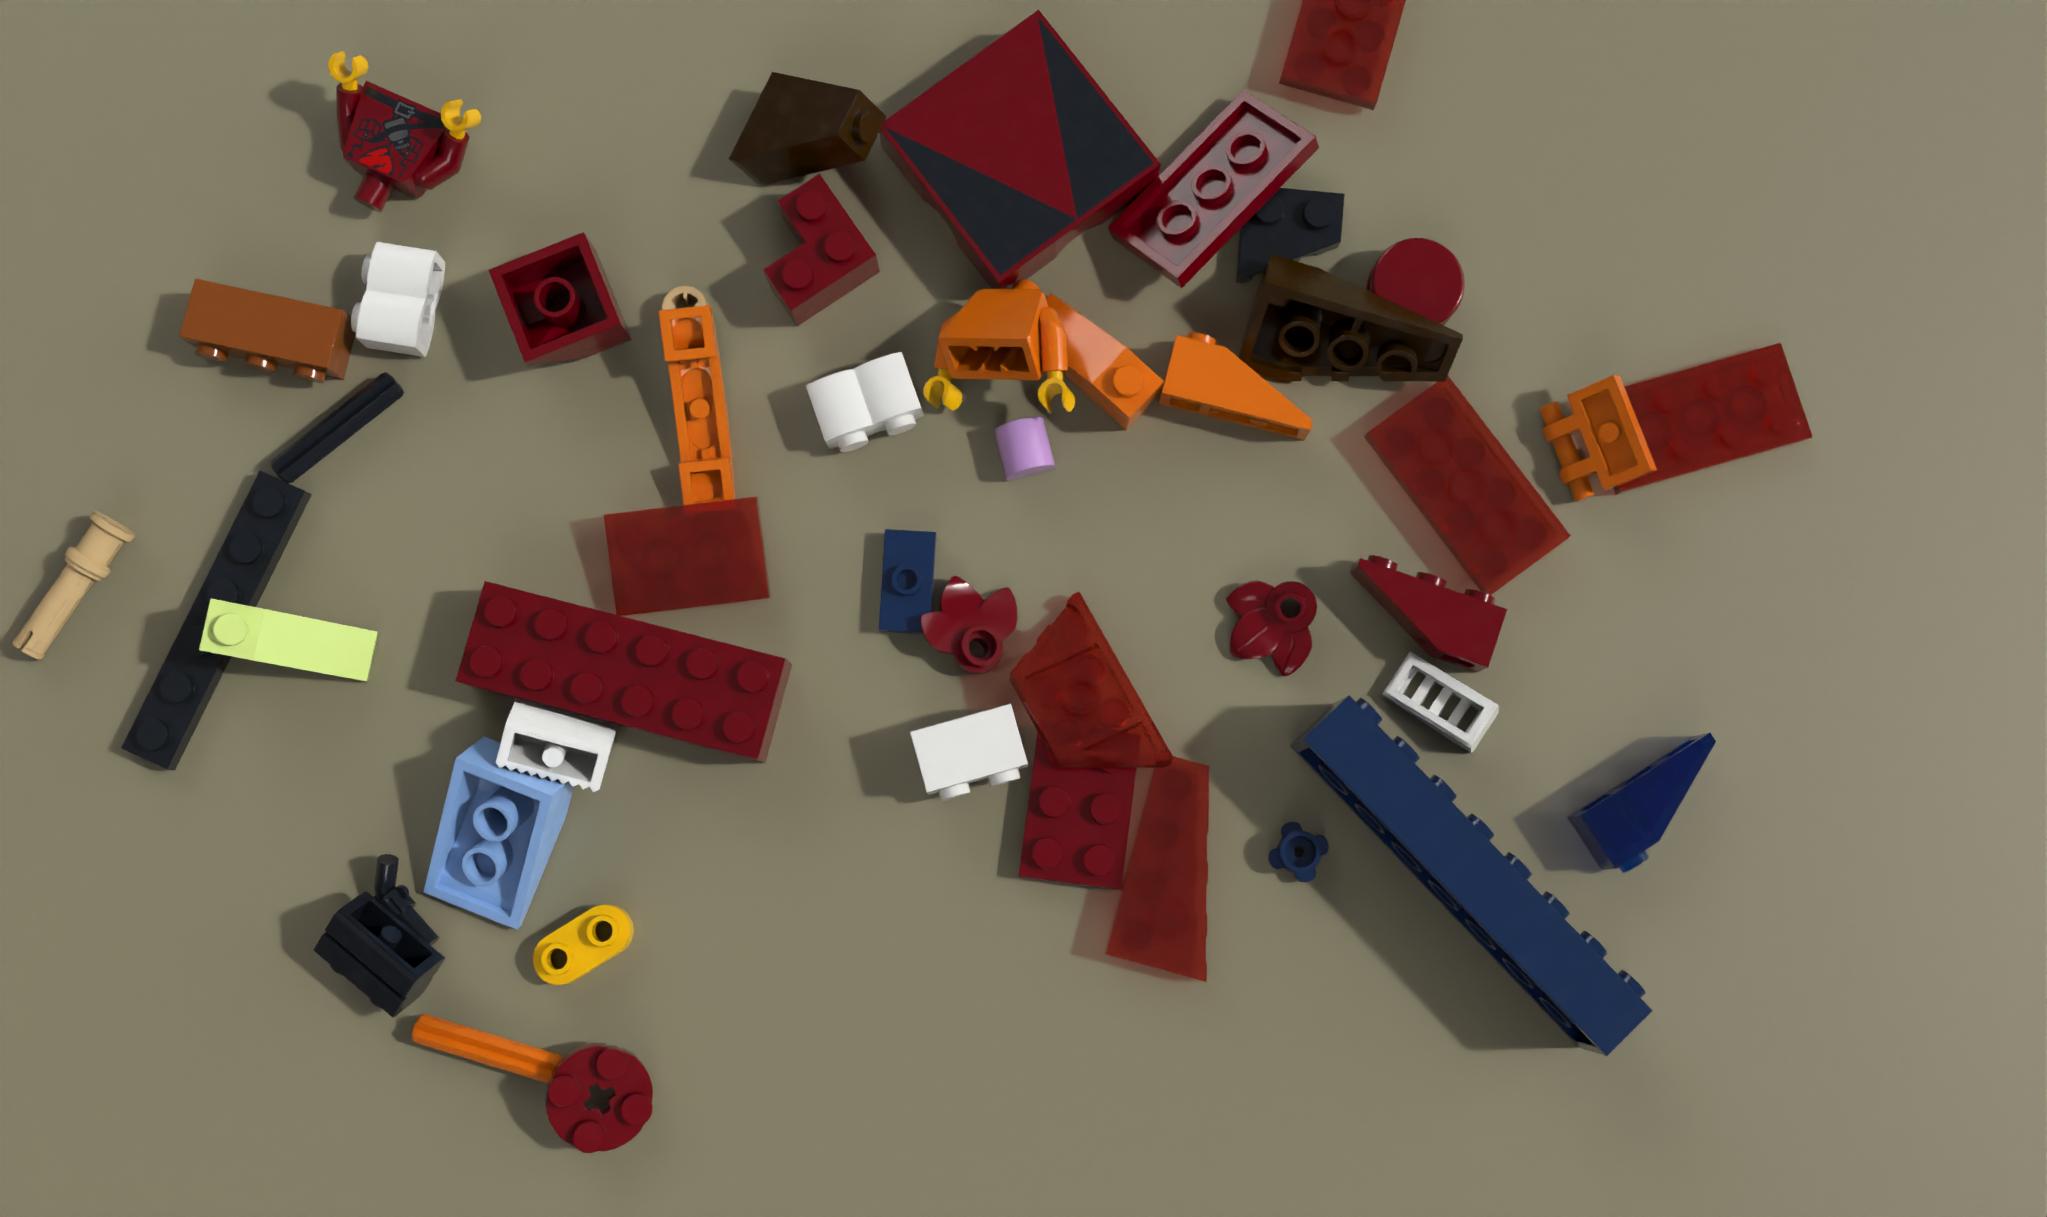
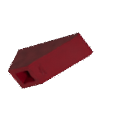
(1440, 620)

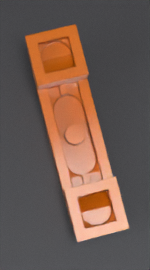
(698, 404)

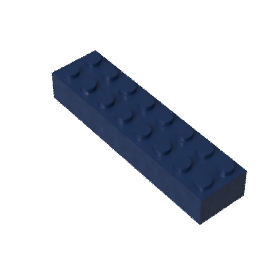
(1472, 877)

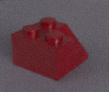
(560, 302)

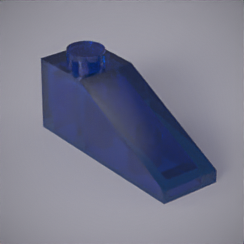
(1639, 809)

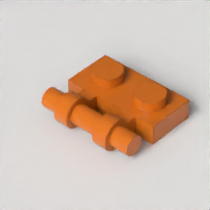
(1609, 432)

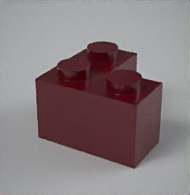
(830, 257)

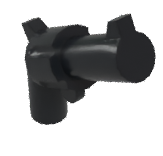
(398, 898)

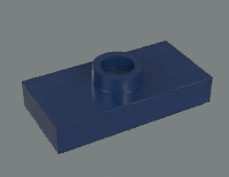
(906, 580)

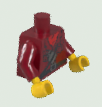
(395, 138)

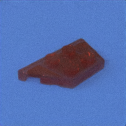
(1085, 698)

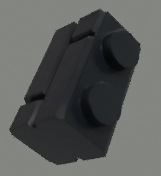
(378, 954)

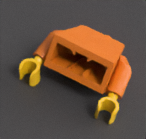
(1004, 338)

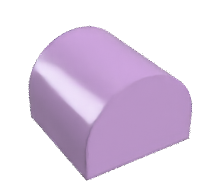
(1024, 448)

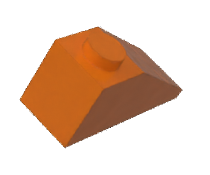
(1106, 368)
(1221, 386)

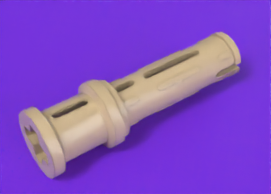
(84, 565)

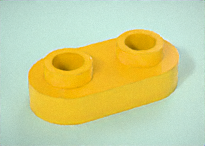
(582, 945)

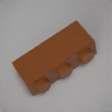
(268, 331)

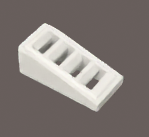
(1467, 740)

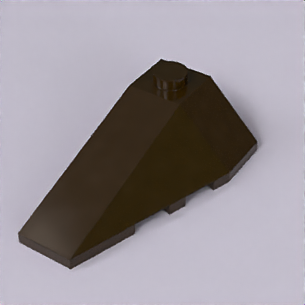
(1330, 327)

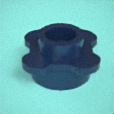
(1312, 847)

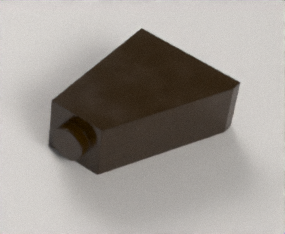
(805, 129)

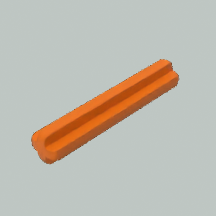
(484, 1048)

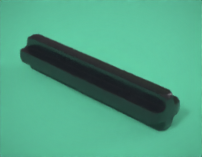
(336, 427)

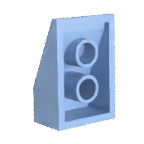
(495, 835)

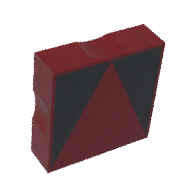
(1019, 152)

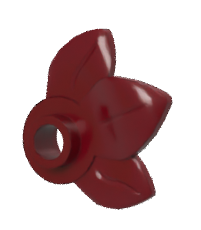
(970, 618)
(1267, 629)

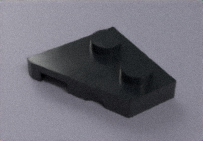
(1290, 226)

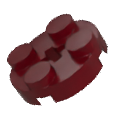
(628, 1107)

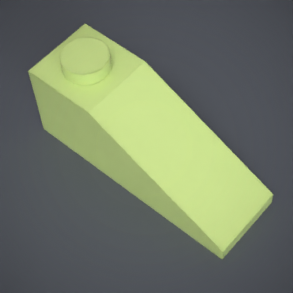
(288, 640)

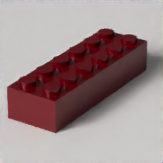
(624, 671)

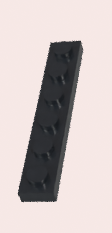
(235, 577)

